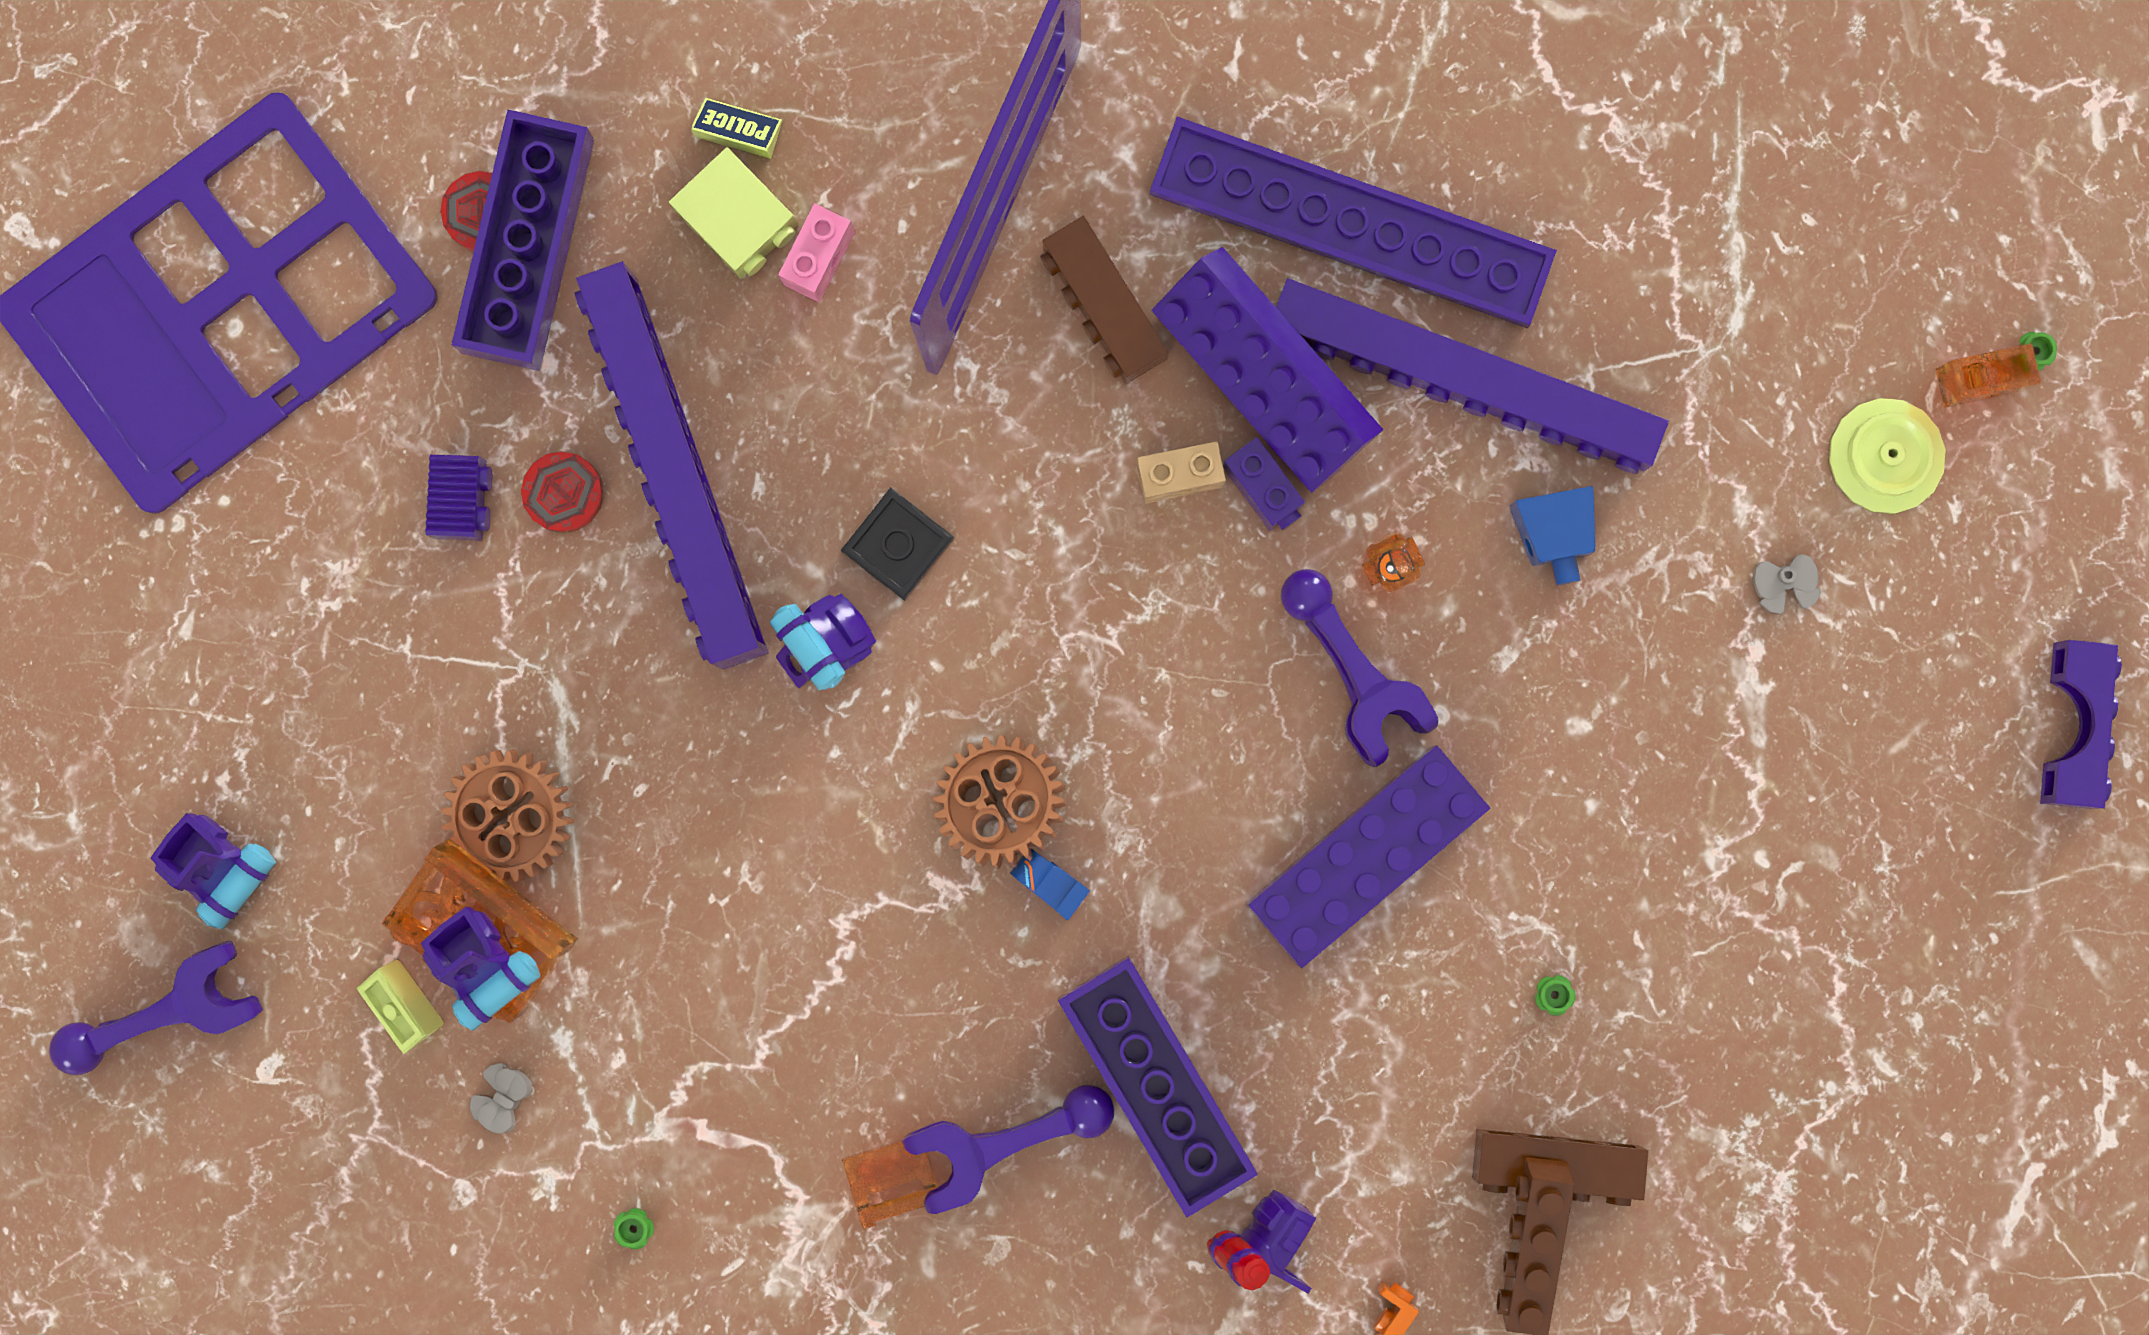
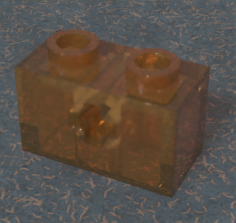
(1988, 375)

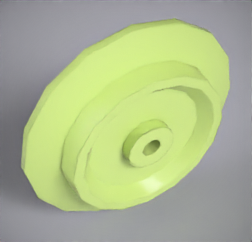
(1868, 472)

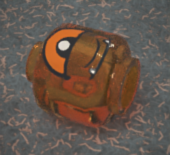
(1393, 562)

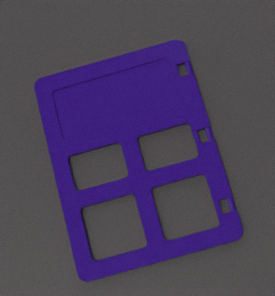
(138, 360)

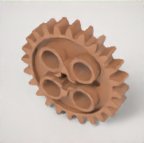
(485, 786)
(968, 819)

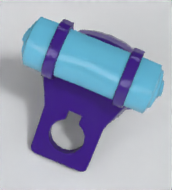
(823, 640)
(211, 868)
(476, 966)

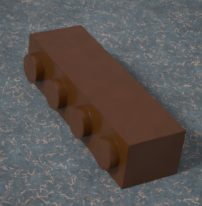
(1104, 300)
(1596, 1166)

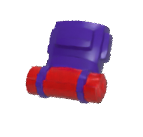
(1266, 1244)

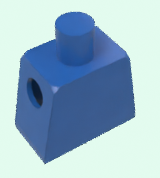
(1557, 530)

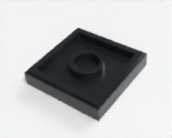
(897, 544)

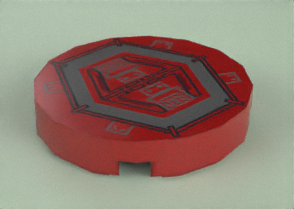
(464, 206)
(562, 492)

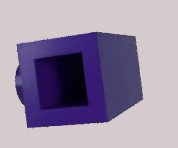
(1264, 485)

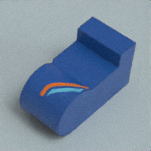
(1050, 883)

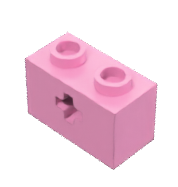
(816, 253)

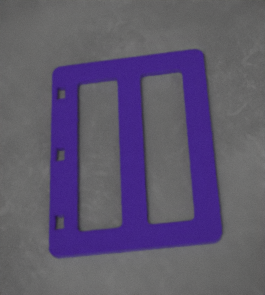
(941, 310)

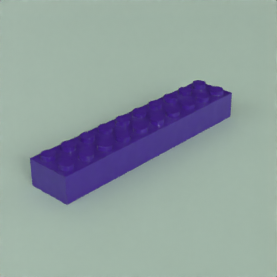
(671, 465)

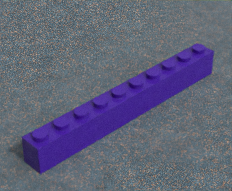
(1473, 378)

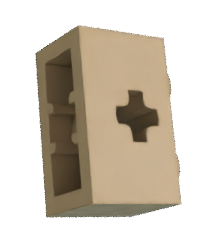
(1180, 472)

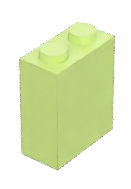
(734, 214)

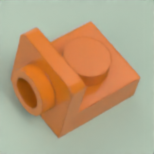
(1400, 1316)

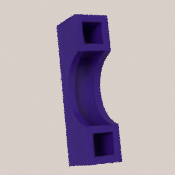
(2088, 677)

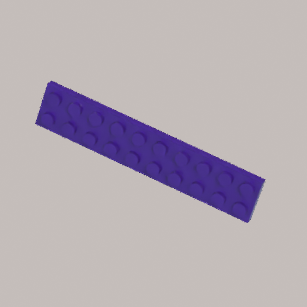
(1352, 222)

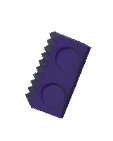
(457, 497)

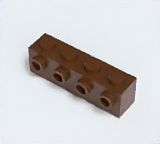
(1536, 1246)

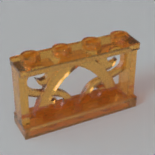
(468, 875)

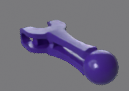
(1308, 598)
(194, 1000)
(1085, 1113)

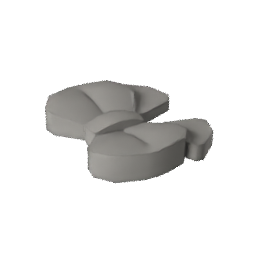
(1772, 582)
(498, 1112)

